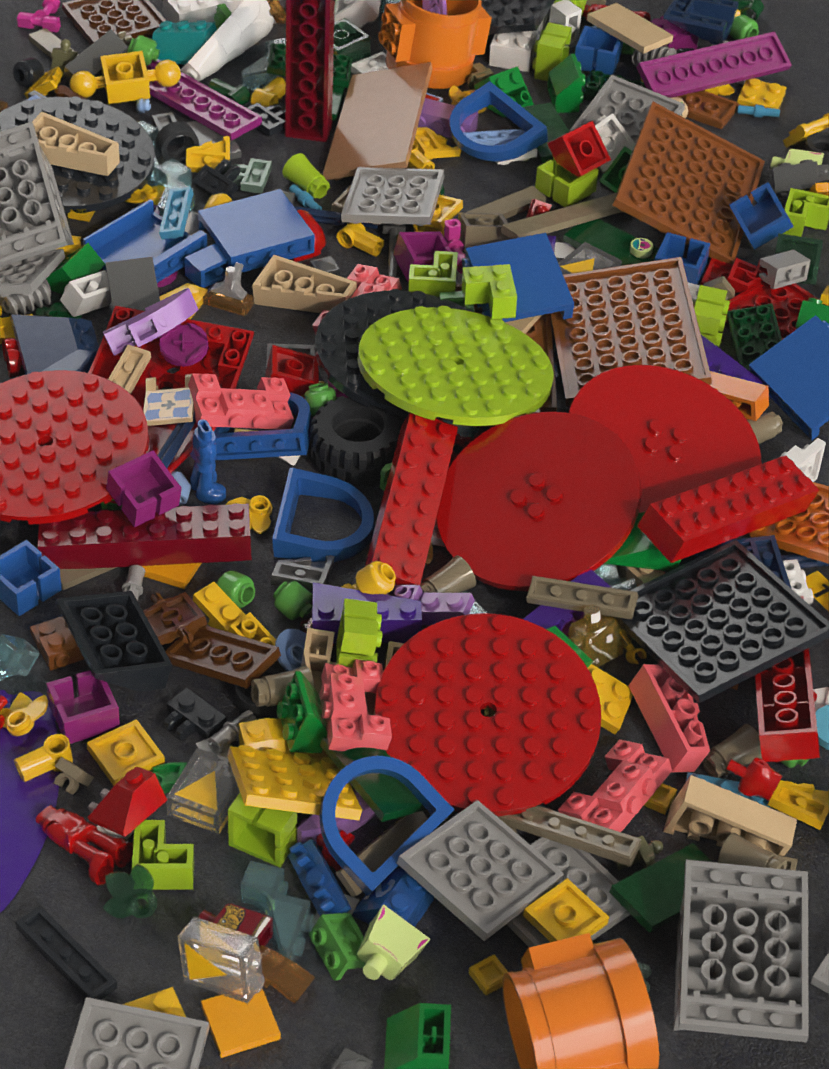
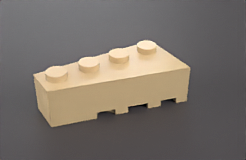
(75, 146)
(300, 287)
(716, 813)

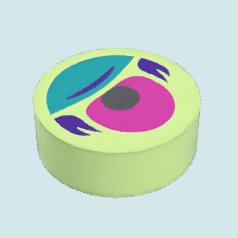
(641, 248)

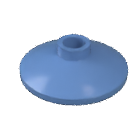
(291, 647)

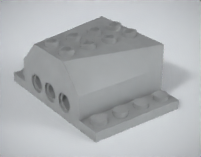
(29, 199)
(743, 952)

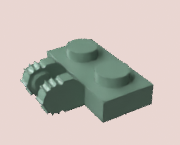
(254, 175)

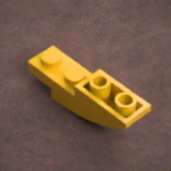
(228, 617)

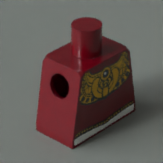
(243, 921)

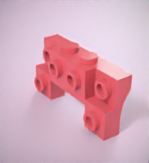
(367, 281)
(241, 407)
(346, 708)
(625, 791)

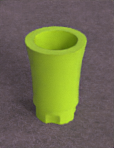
(305, 176)

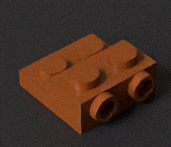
(56, 643)

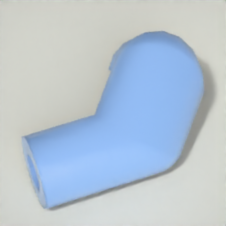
(143, 105)
(185, 485)

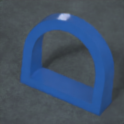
(489, 94)
(268, 442)
(318, 485)
(413, 780)

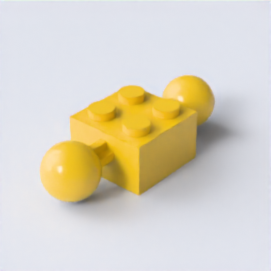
(125, 77)

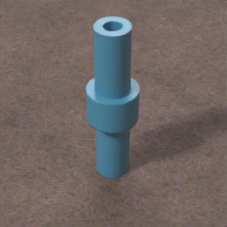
(758, 111)
(304, 197)

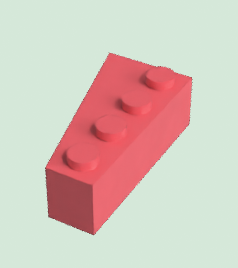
(671, 717)

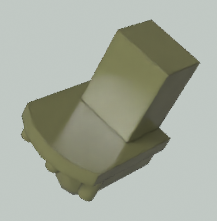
(63, 55)
(478, 74)
(645, 855)

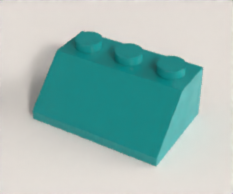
(182, 39)

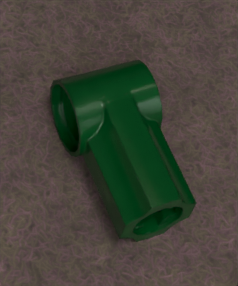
(745, 5)
(238, 94)

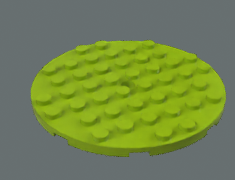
(455, 366)

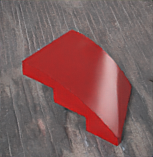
(739, 275)

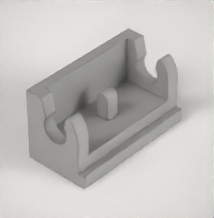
(785, 268)

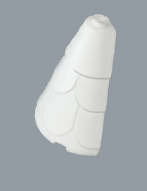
(237, 34)

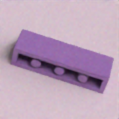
(437, 118)

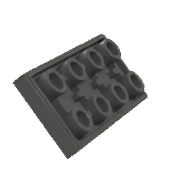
(133, 283)

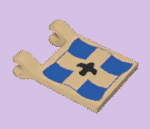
(168, 405)

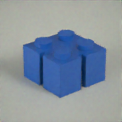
(598, 50)
(764, 219)
(695, 264)
(27, 578)

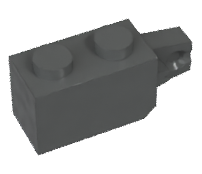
(798, 176)

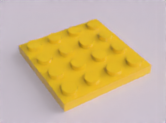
(288, 781)

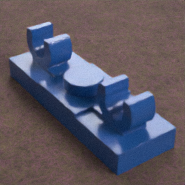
(318, 879)

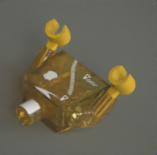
(602, 638)

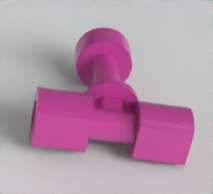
(41, 17)
(452, 233)

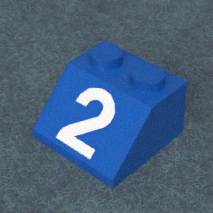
(400, 894)

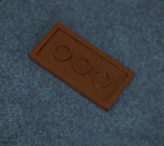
(223, 656)

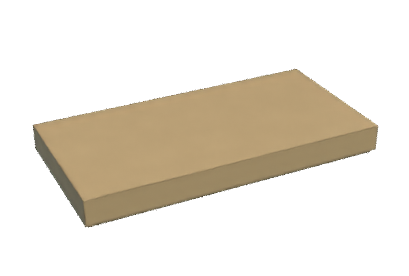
(630, 28)

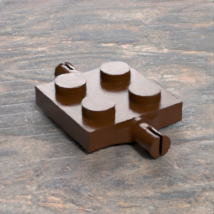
(174, 617)

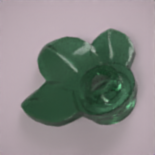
(127, 890)

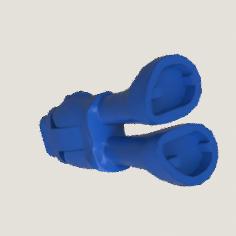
(203, 473)

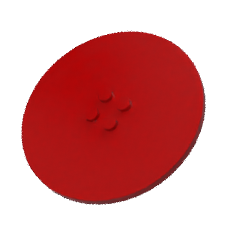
(672, 425)
(539, 499)

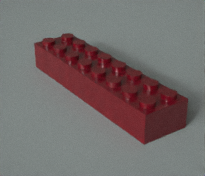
(309, 69)
(171, 538)

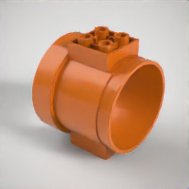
(444, 40)
(580, 1007)

